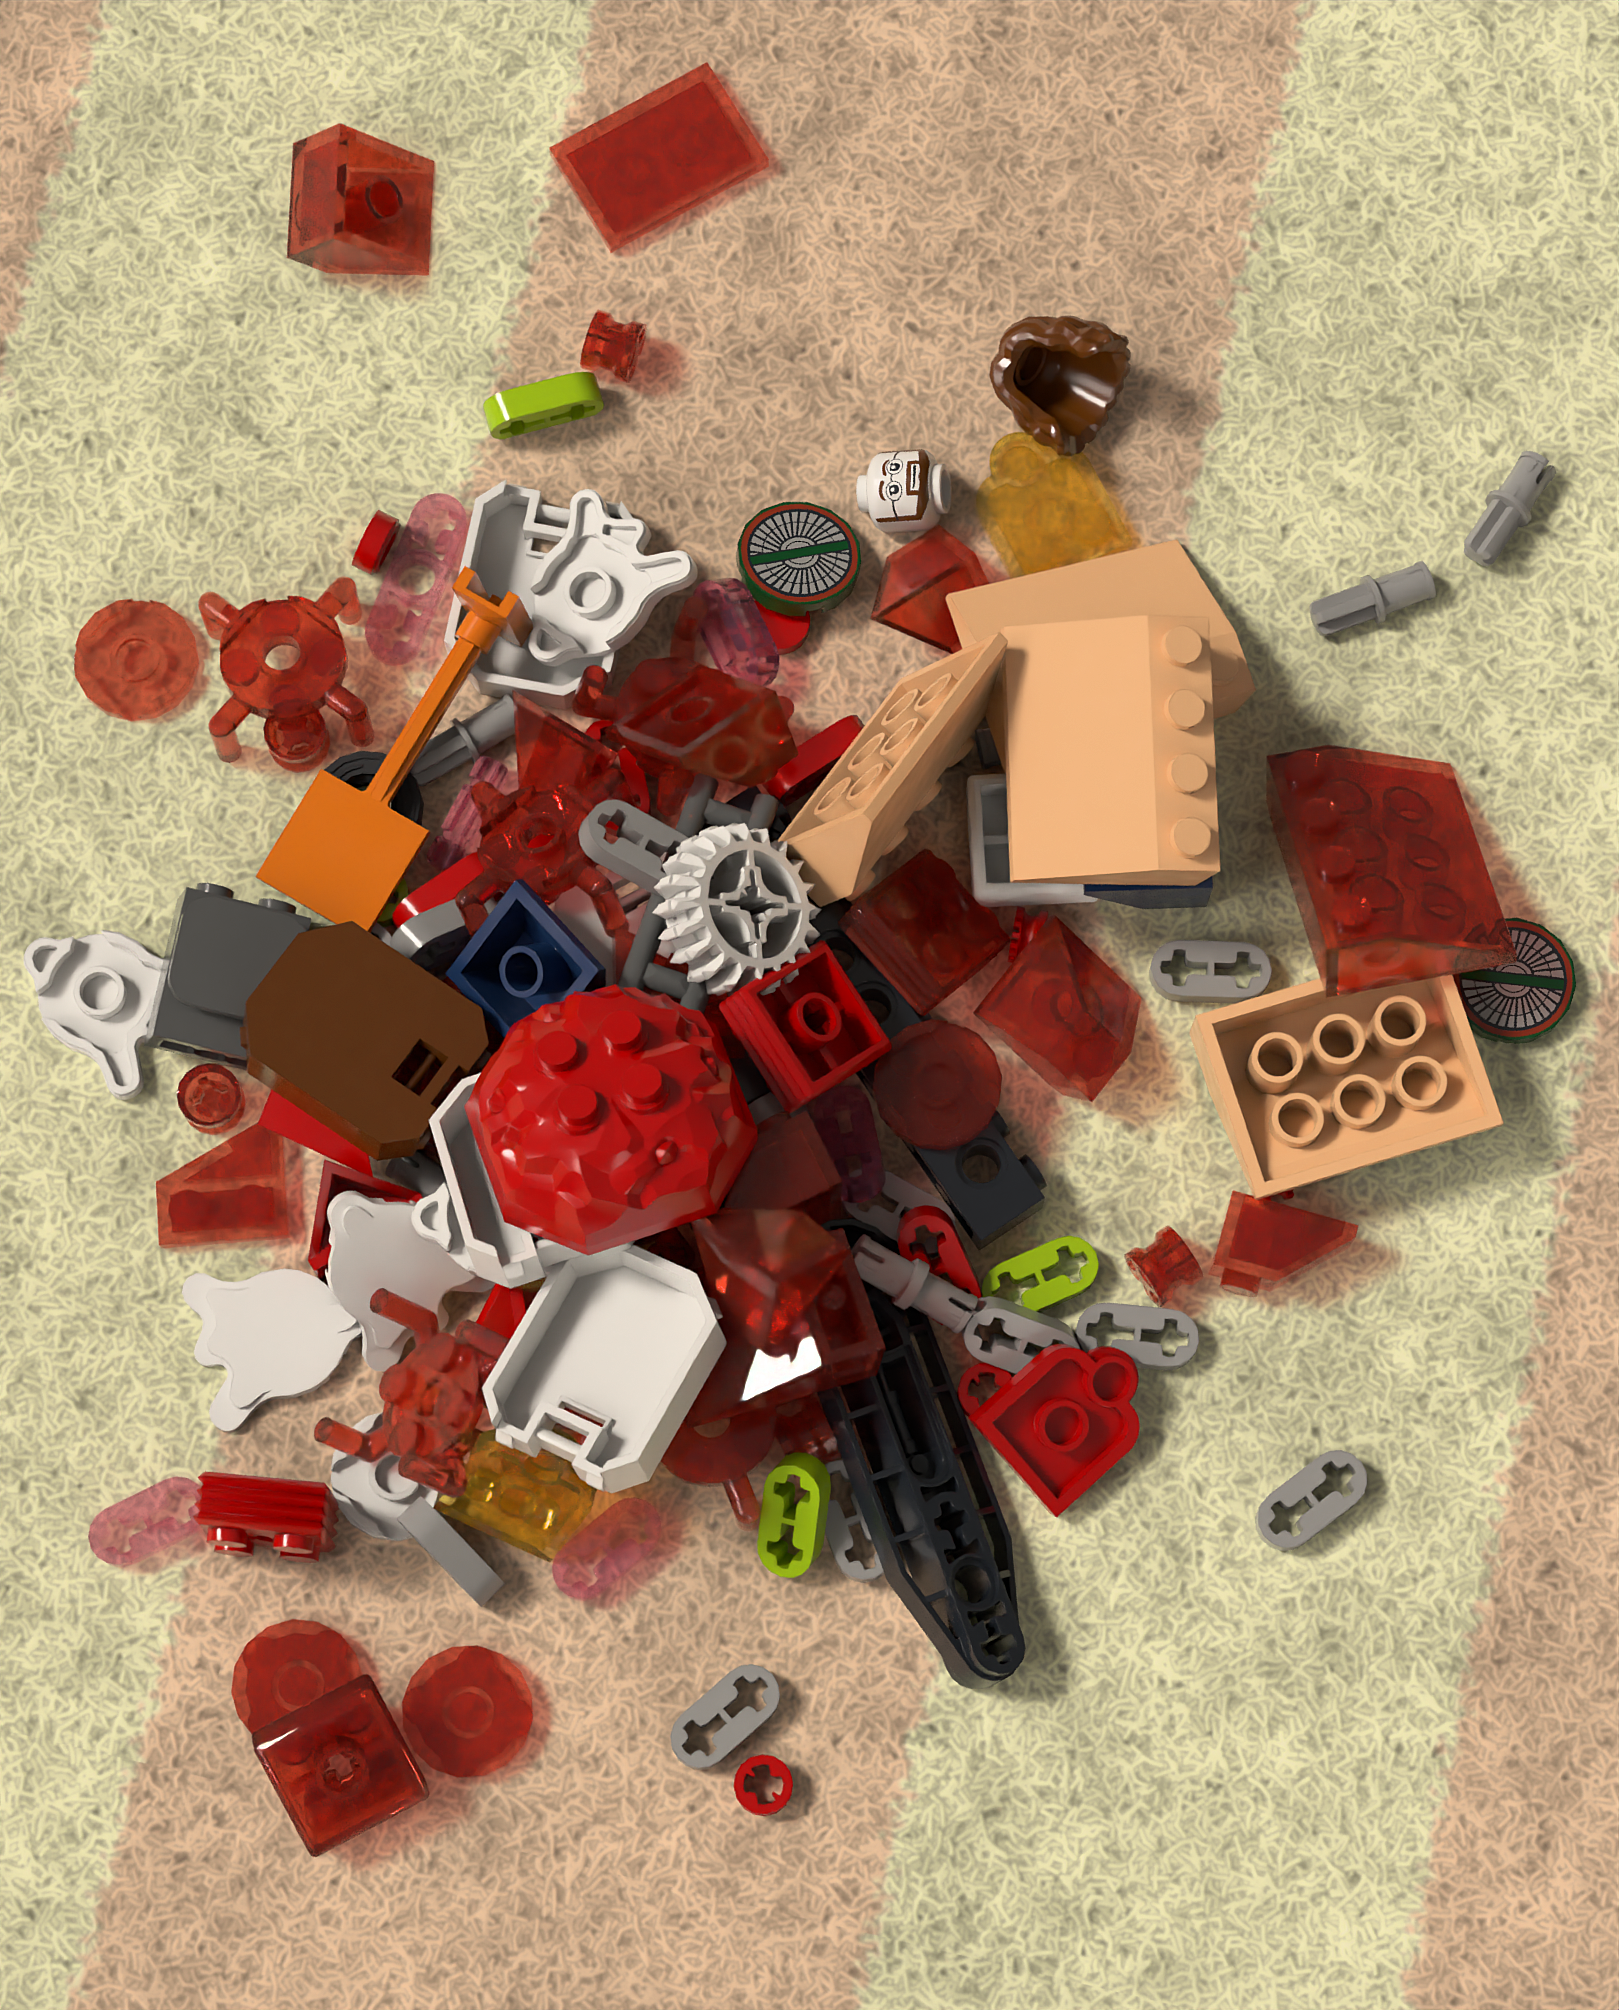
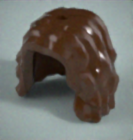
(1060, 378)

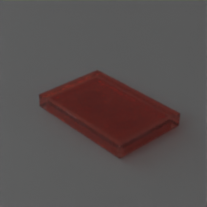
(659, 157)

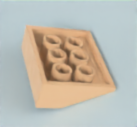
(1123, 584)
(1111, 751)
(891, 771)
(1342, 1078)

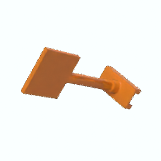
(347, 845)

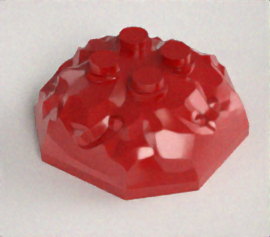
(610, 1119)

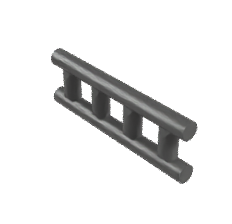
(697, 810)

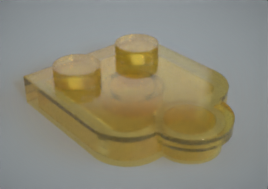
(1046, 508)
(521, 1497)

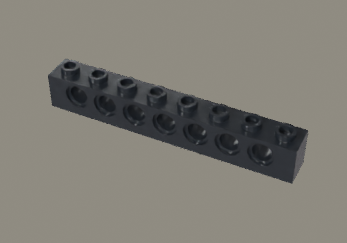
(981, 1208)

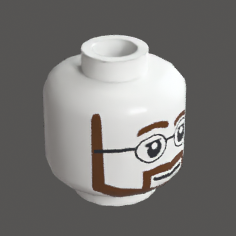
(904, 491)

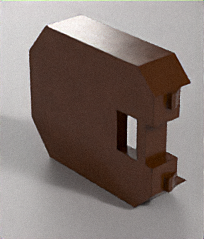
(340, 1025)

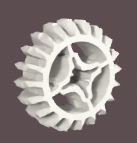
(748, 903)

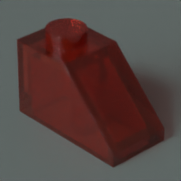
(1272, 1243)

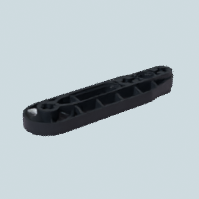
(927, 1489)

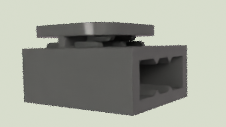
(211, 968)

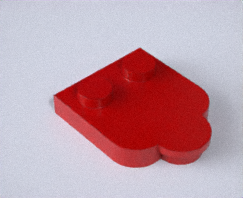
(1063, 1420)

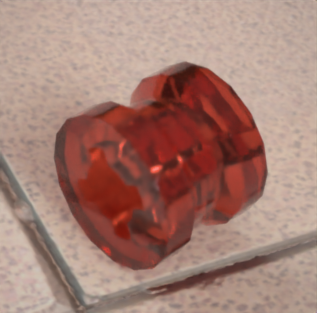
(613, 346)
(282, 739)
(217, 1111)
(1164, 1266)
(807, 1433)

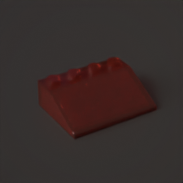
(1383, 868)

